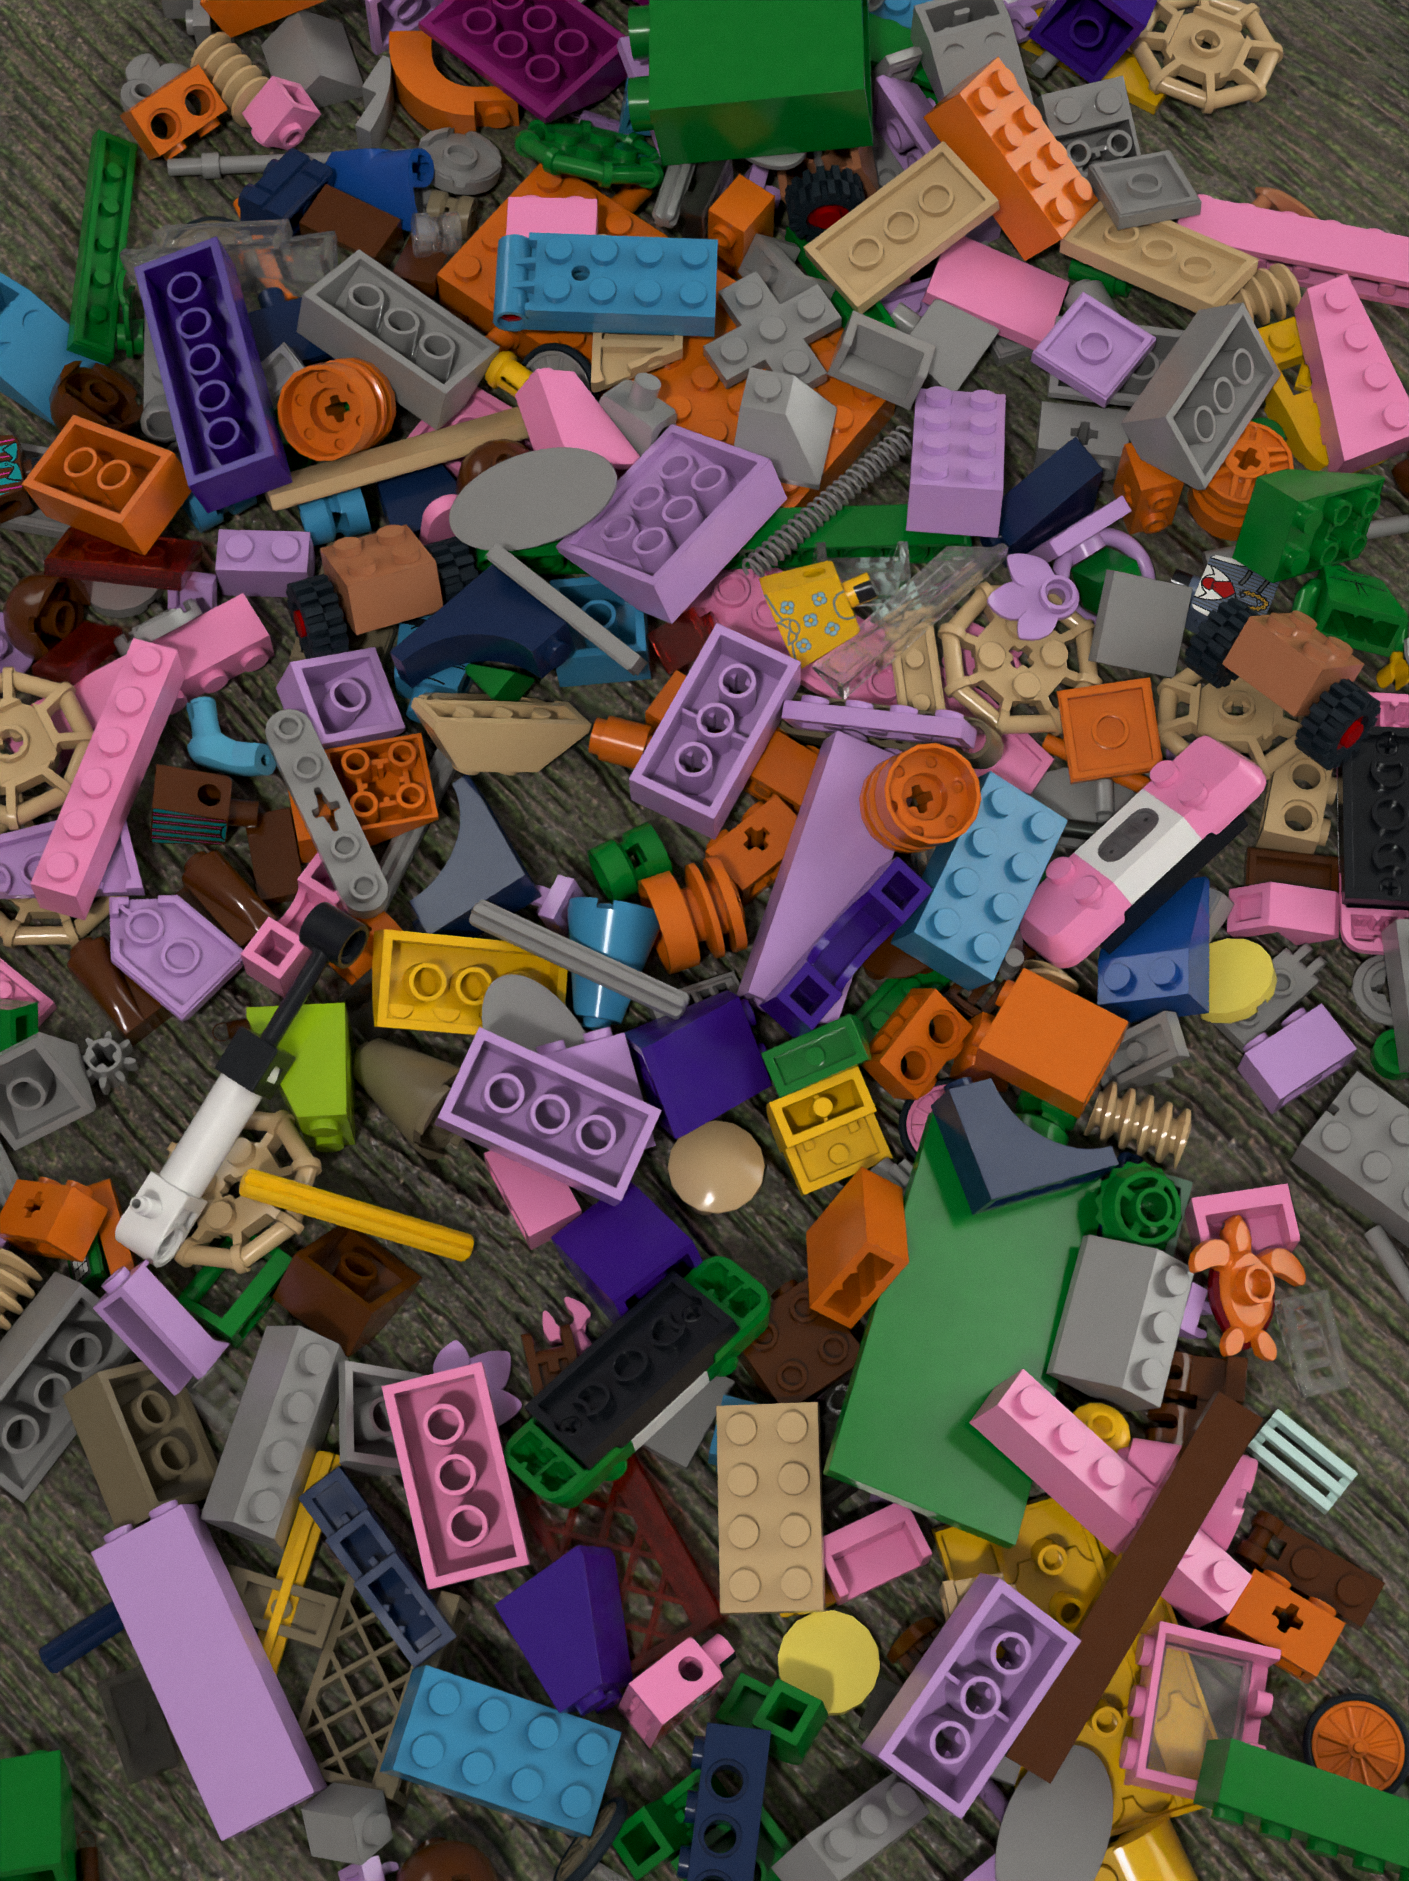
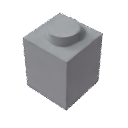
(347, 1823)

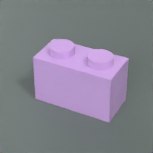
(262, 561)
(1295, 1057)

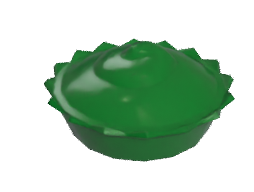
(1139, 1206)

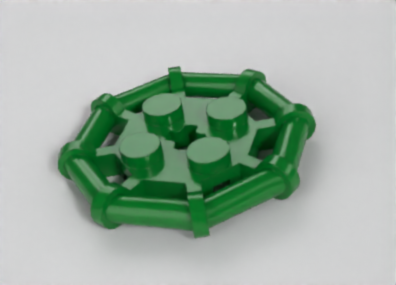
(591, 153)

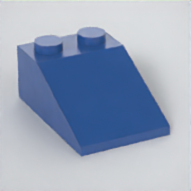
(1162, 961)

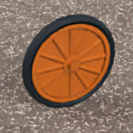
(1359, 1741)

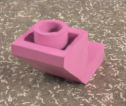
(1291, 910)

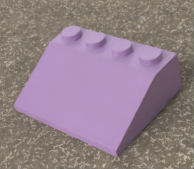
(676, 521)

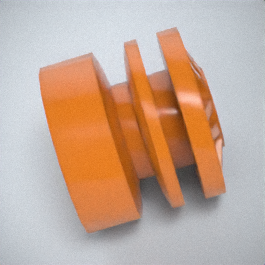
(315, 415)
(1225, 500)
(944, 792)
(694, 914)

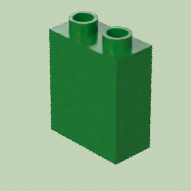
(751, 77)

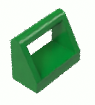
(818, 1055)
(248, 1308)

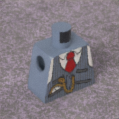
(1224, 580)

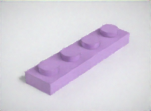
(898, 724)

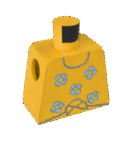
(815, 608)

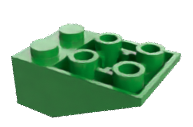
(1306, 521)

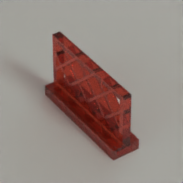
(666, 1547)

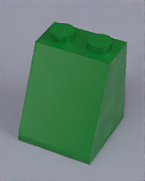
(37, 1819)

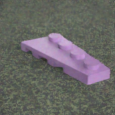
(24, 848)

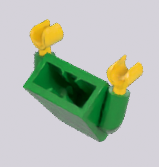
(1361, 614)

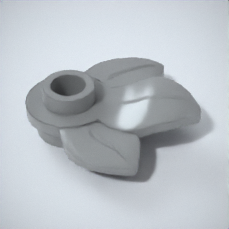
(145, 77)

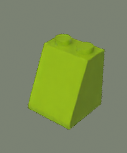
(321, 1080)

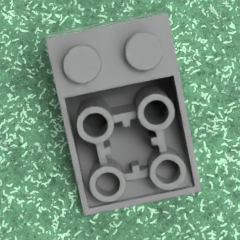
(962, 38)
(1091, 122)

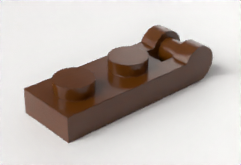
(1311, 1569)

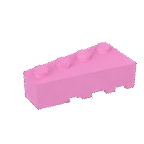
(1352, 378)

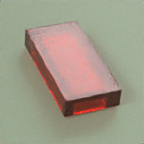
(77, 653)

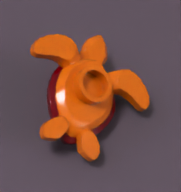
(1243, 1287)

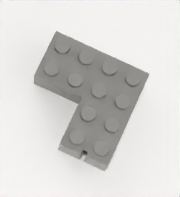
(1363, 1154)

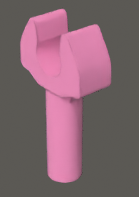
(581, 1318)

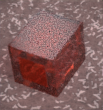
(683, 640)

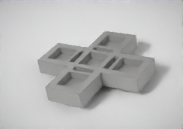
(771, 332)

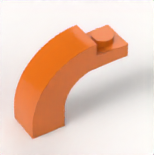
(435, 99)

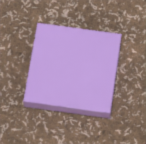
(1093, 349)

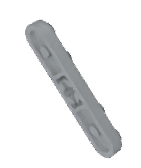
(345, 851)

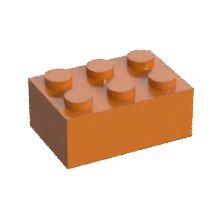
(108, 484)

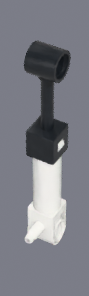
(249, 1070)

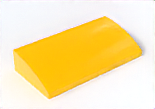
(442, 979)

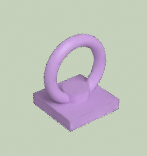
(1090, 536)

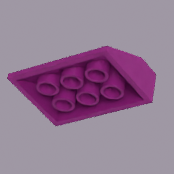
(535, 51)

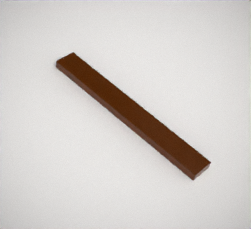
(1136, 1582)

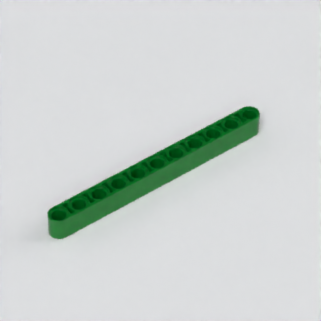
(849, 534)

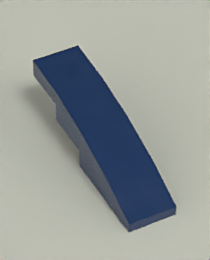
(378, 1567)

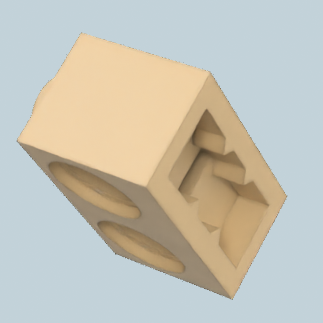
(1288, 802)

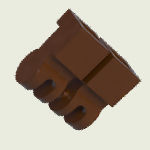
(1196, 1382)

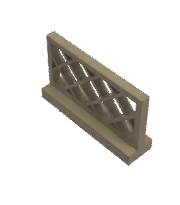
(395, 1789)

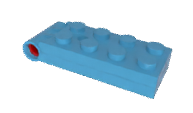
(606, 284)

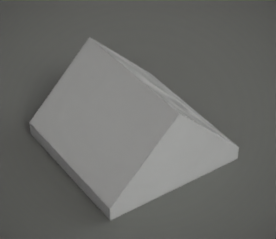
(316, 55)
(41, 1088)
(364, 1424)

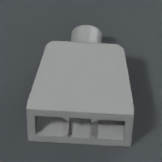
(956, 337)
(638, 410)

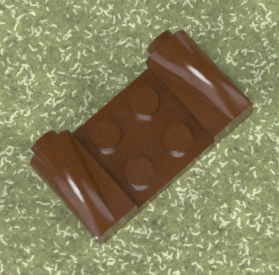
(215, 893)

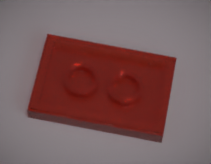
(90, 558)

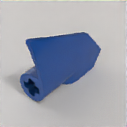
(383, 178)

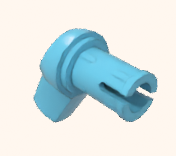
(220, 753)

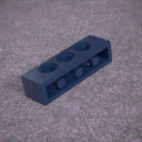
(746, 1754)

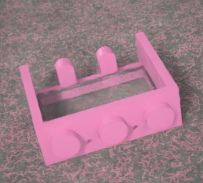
(1188, 1693)

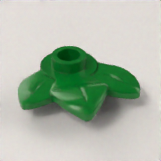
(131, 332)

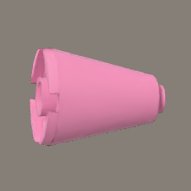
(1153, 1461)

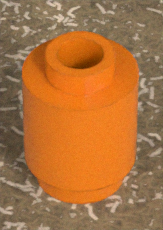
(619, 740)

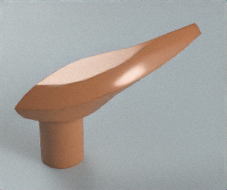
(1280, 202)

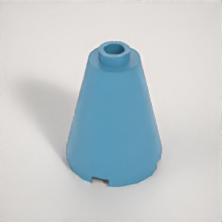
(619, 932)

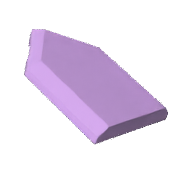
(171, 951)

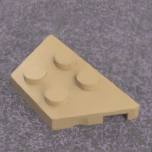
(625, 355)

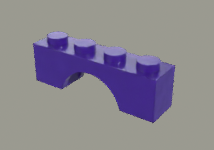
(844, 945)

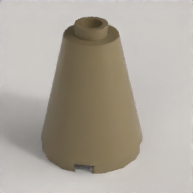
(409, 1091)

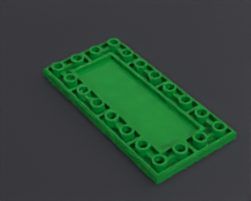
(947, 1331)

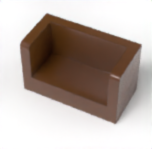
(355, 225)

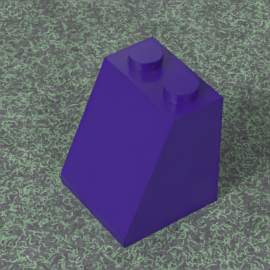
(1090, 33)
(699, 1062)
(624, 1251)
(573, 1630)

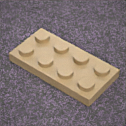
(901, 228)
(1161, 259)
(770, 1509)

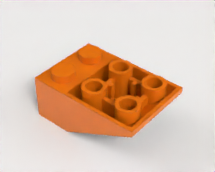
(385, 786)

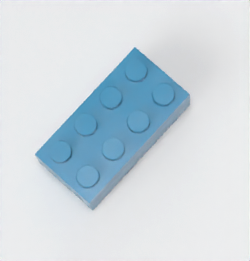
(982, 885)
(501, 1751)

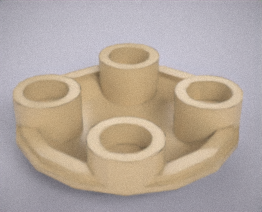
(716, 1168)

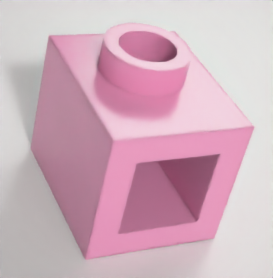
(281, 114)

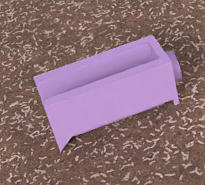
(157, 1327)

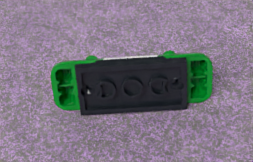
(636, 1379)

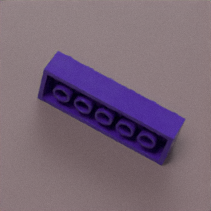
(212, 375)

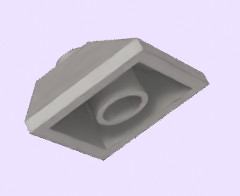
(786, 424)

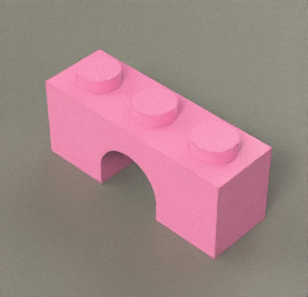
(275, 951)

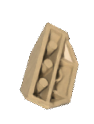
(499, 735)

